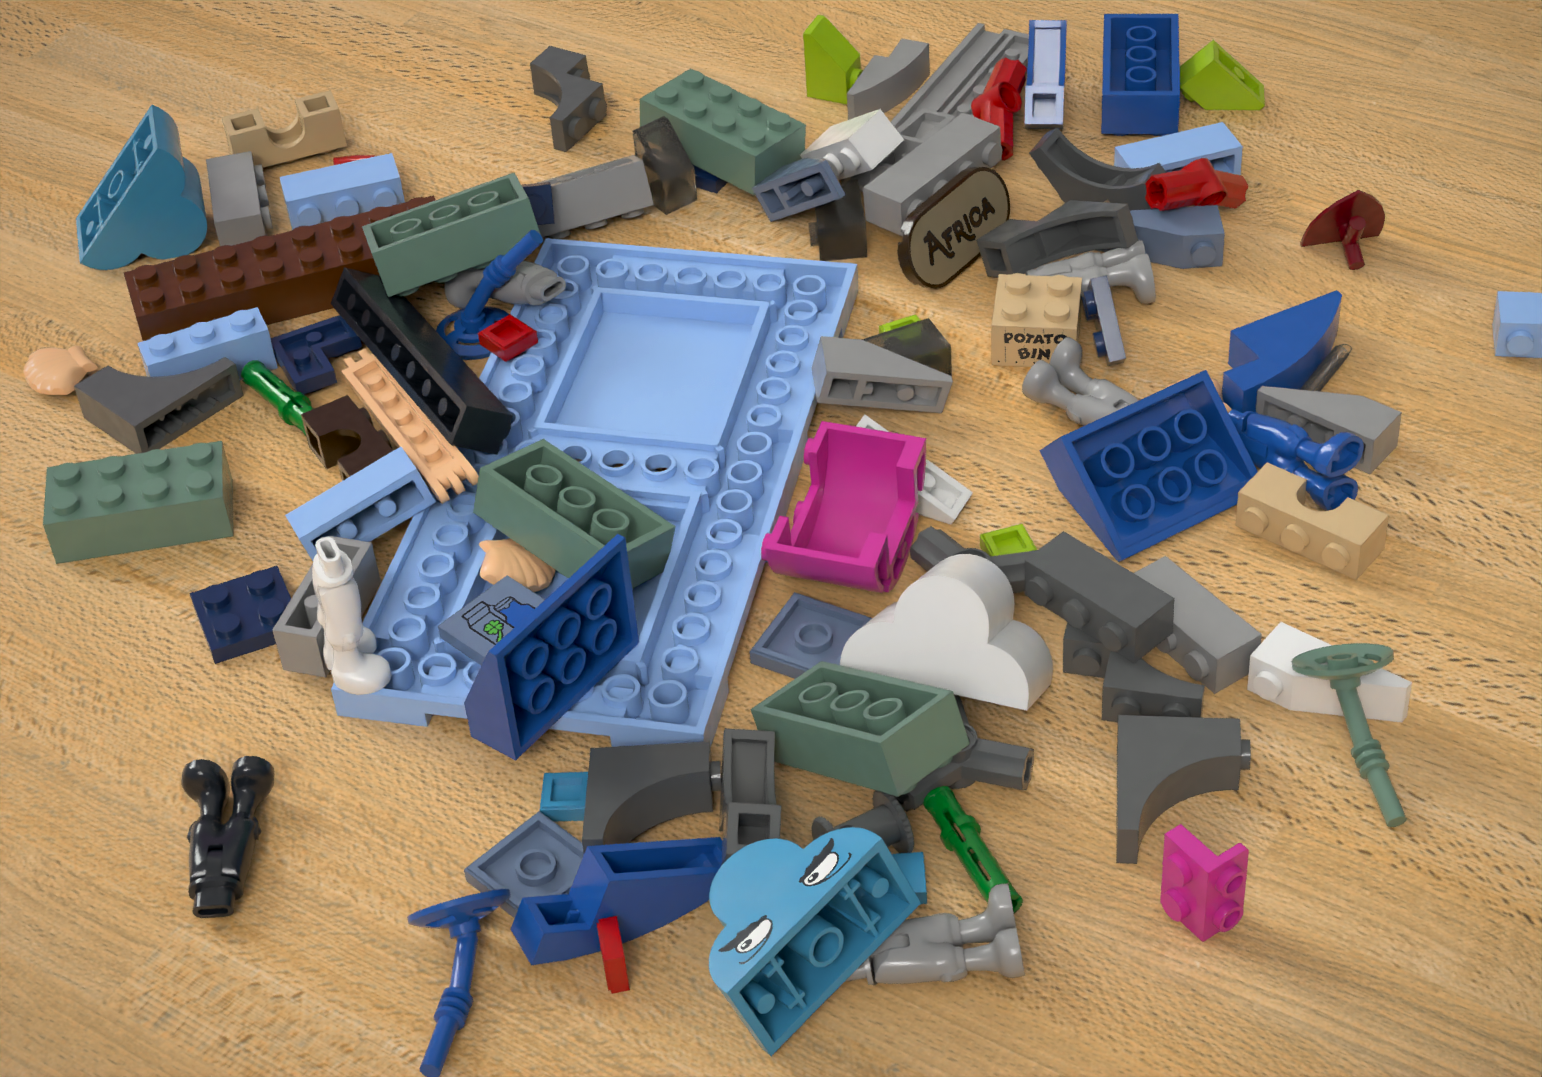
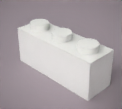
(855, 144)

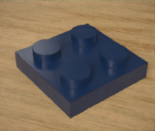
(241, 613)

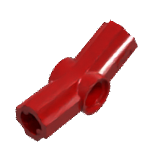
(1002, 100)
(1197, 186)

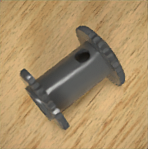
(885, 819)

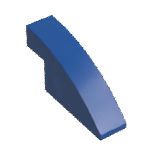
(1280, 350)
(635, 881)

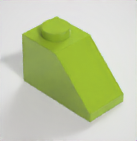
(830, 62)
(1220, 81)

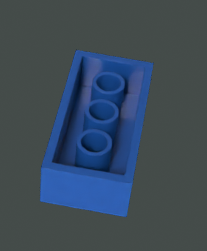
(1140, 74)

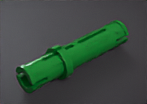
(277, 393)
(947, 812)

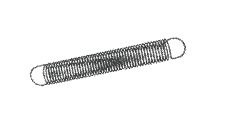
(1331, 372)

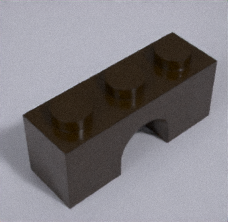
(344, 436)

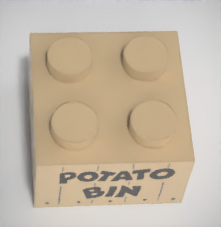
(1033, 317)

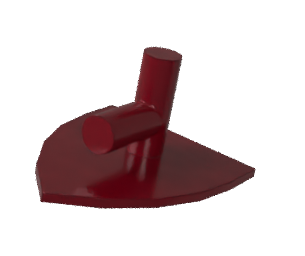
(1347, 222)

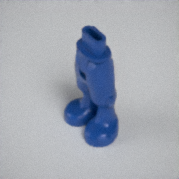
(1289, 446)

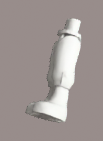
(347, 642)

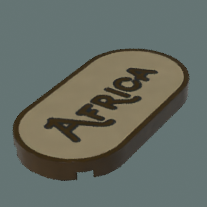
(945, 227)

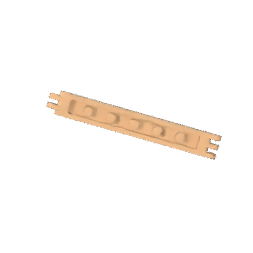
(408, 427)

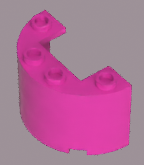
(857, 511)

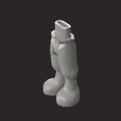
(1122, 266)
(529, 285)
(1054, 381)
(933, 950)

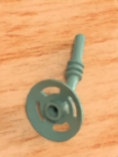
(1344, 671)

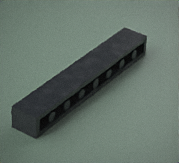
(422, 363)

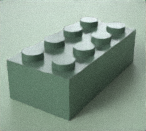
(725, 129)
(450, 235)
(138, 502)
(568, 512)
(863, 727)

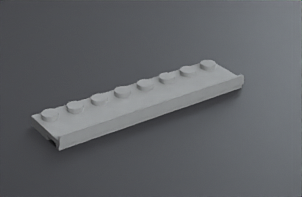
(961, 77)

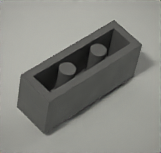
(1099, 597)

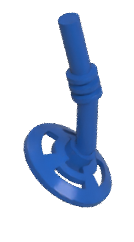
(476, 315)
(462, 920)

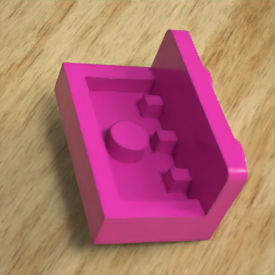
(1200, 887)

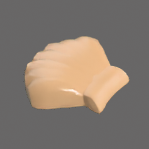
(57, 369)
(511, 559)

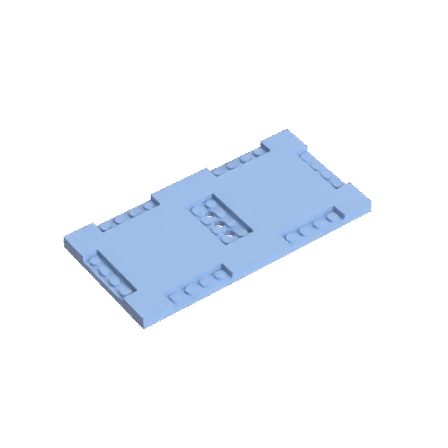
(649, 368)

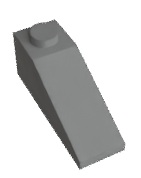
(871, 376)
(1330, 413)

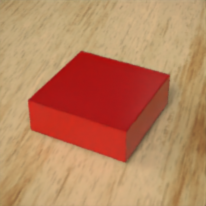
(508, 337)
(613, 955)

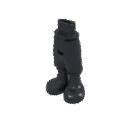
(220, 851)

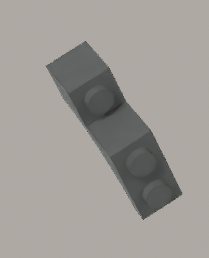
(565, 81)
(1087, 179)
(1062, 233)
(1128, 686)
(747, 790)

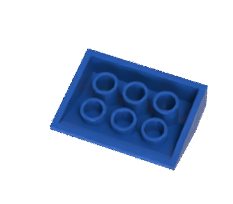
(1152, 466)
(555, 654)

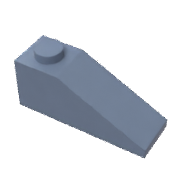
(798, 188)
(1181, 236)

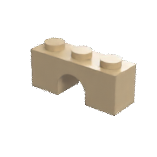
(313, 131)
(1337, 538)

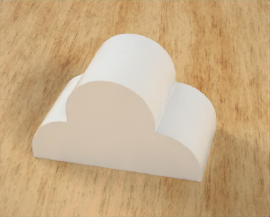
(957, 636)

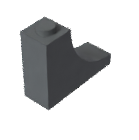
(156, 410)
(1168, 762)
(644, 787)

